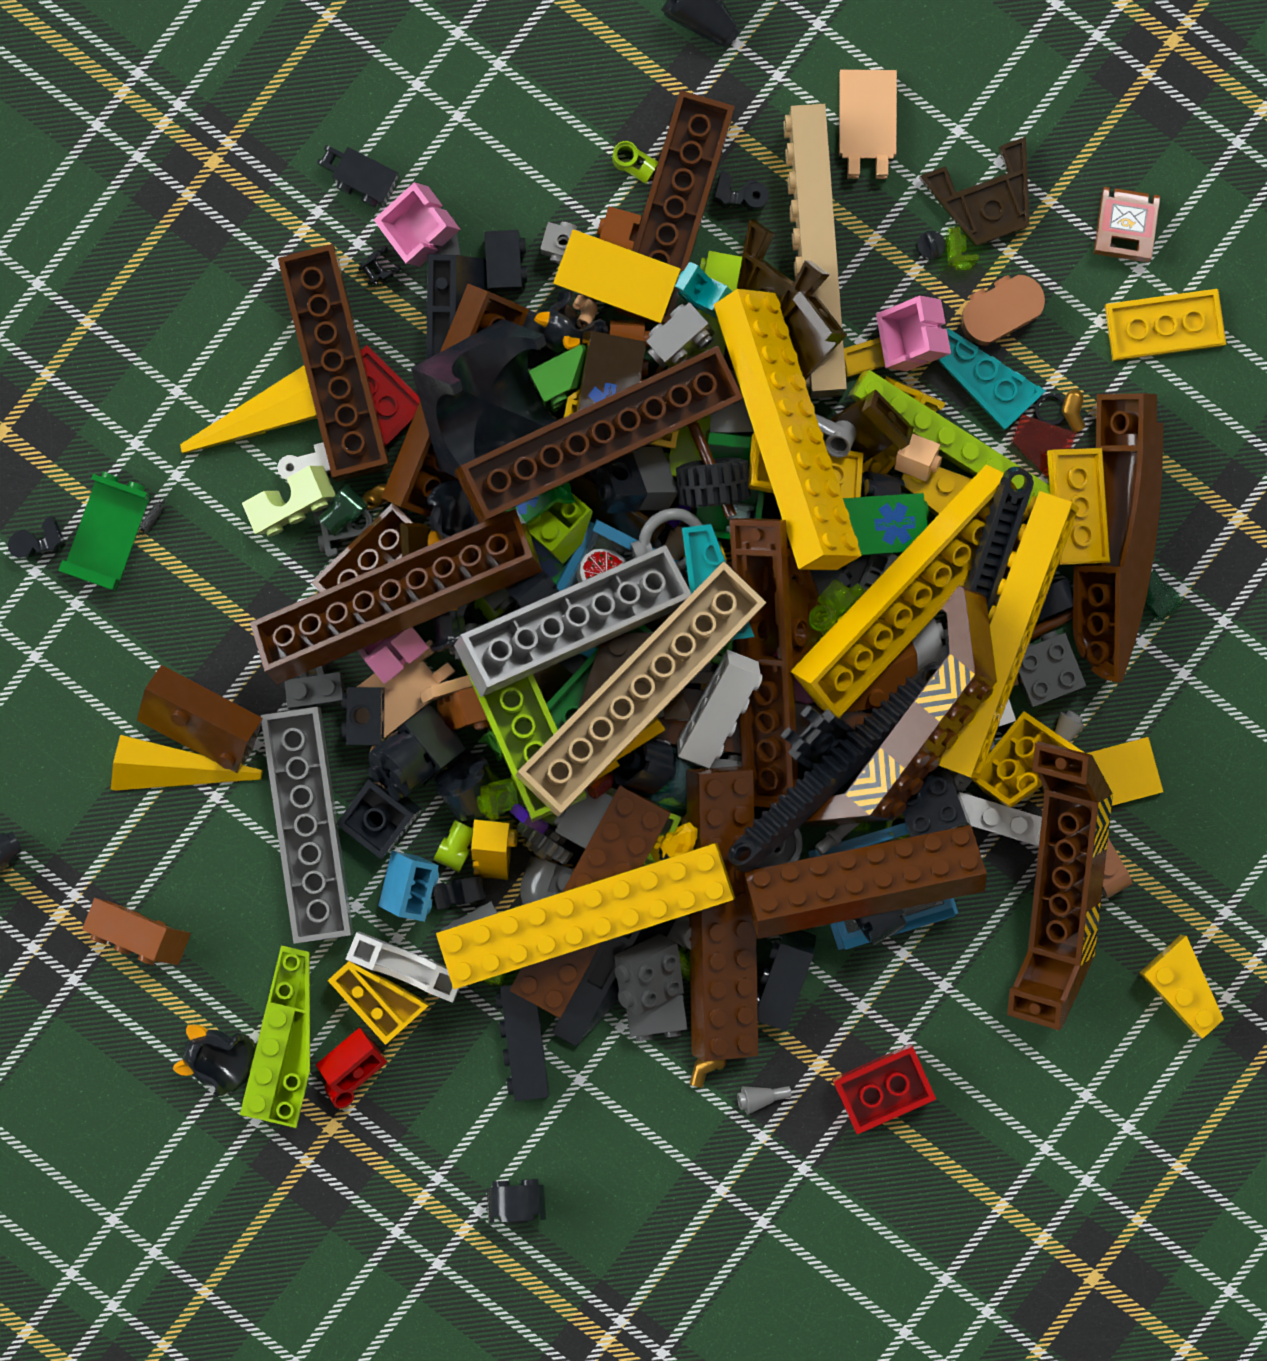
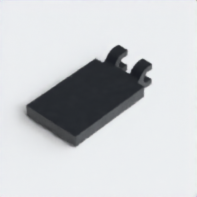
(818, 737)

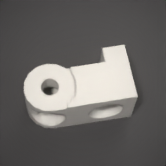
(291, 464)

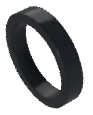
(1037, 405)

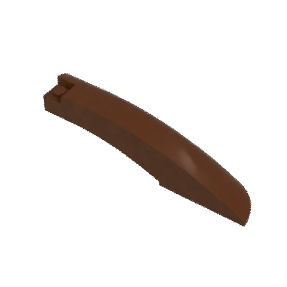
(1114, 593)

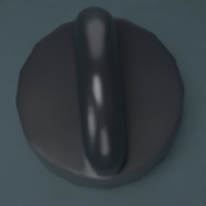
(931, 245)

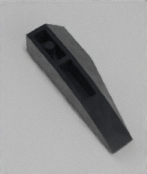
(445, 288)
(599, 985)

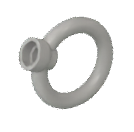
(644, 546)

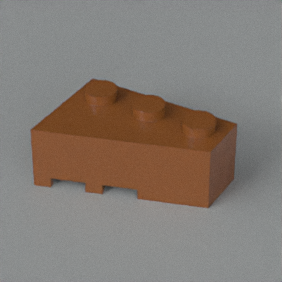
(896, 672)

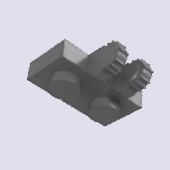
(314, 690)

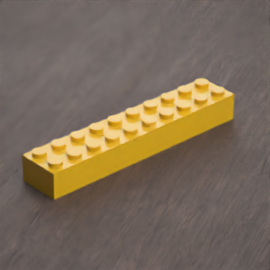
(787, 430)
(899, 600)
(1014, 623)
(585, 915)

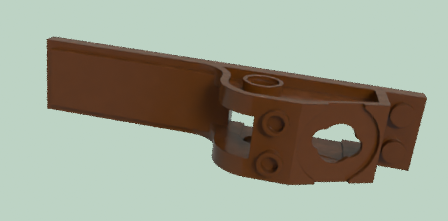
(782, 625)

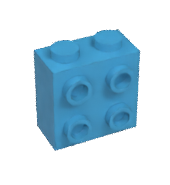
(408, 886)

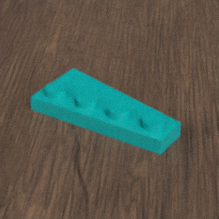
(989, 382)
(702, 559)

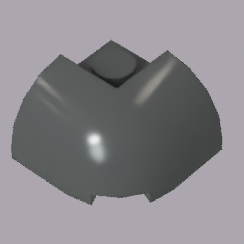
(543, 879)

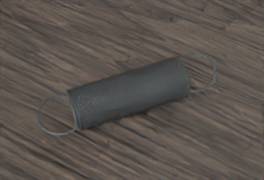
(152, 517)

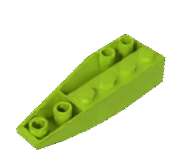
(561, 528)
(283, 1046)

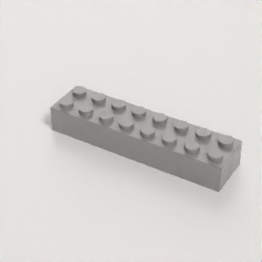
(572, 621)
(307, 825)

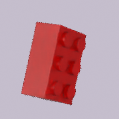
(883, 1089)

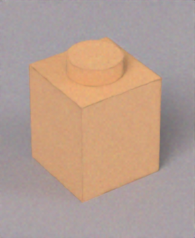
(919, 458)

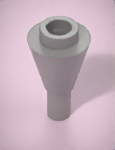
(1069, 725)
(755, 1098)

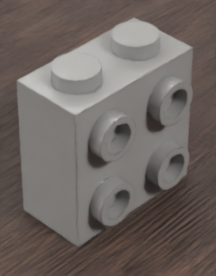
(679, 336)

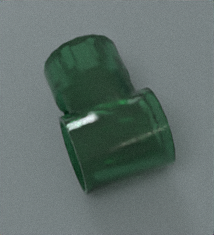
(344, 507)
(1161, 598)

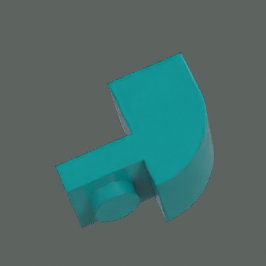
(700, 289)

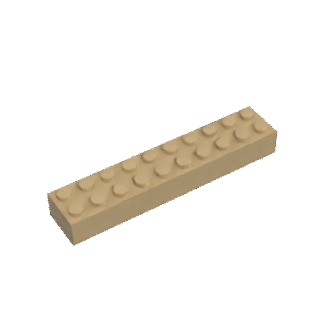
(815, 227)
(640, 689)

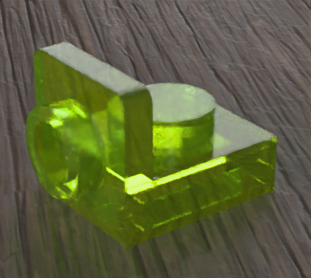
(955, 246)
(840, 596)
(497, 797)

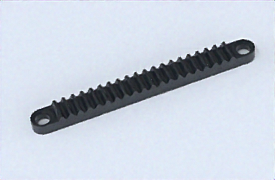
(997, 539)
(827, 776)

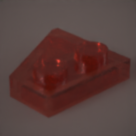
(1037, 437)

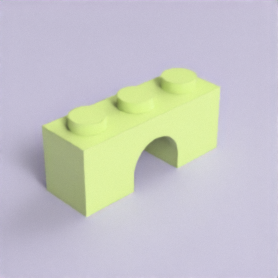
(309, 492)

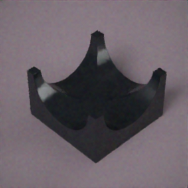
(480, 394)

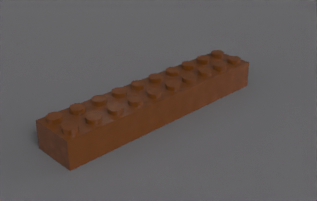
(598, 434)
(395, 596)
(723, 935)

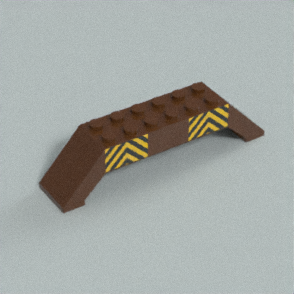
(927, 725)
(1066, 885)

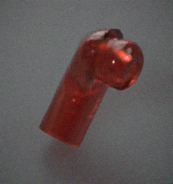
(600, 786)

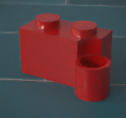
(350, 1067)

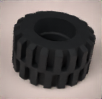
(713, 483)

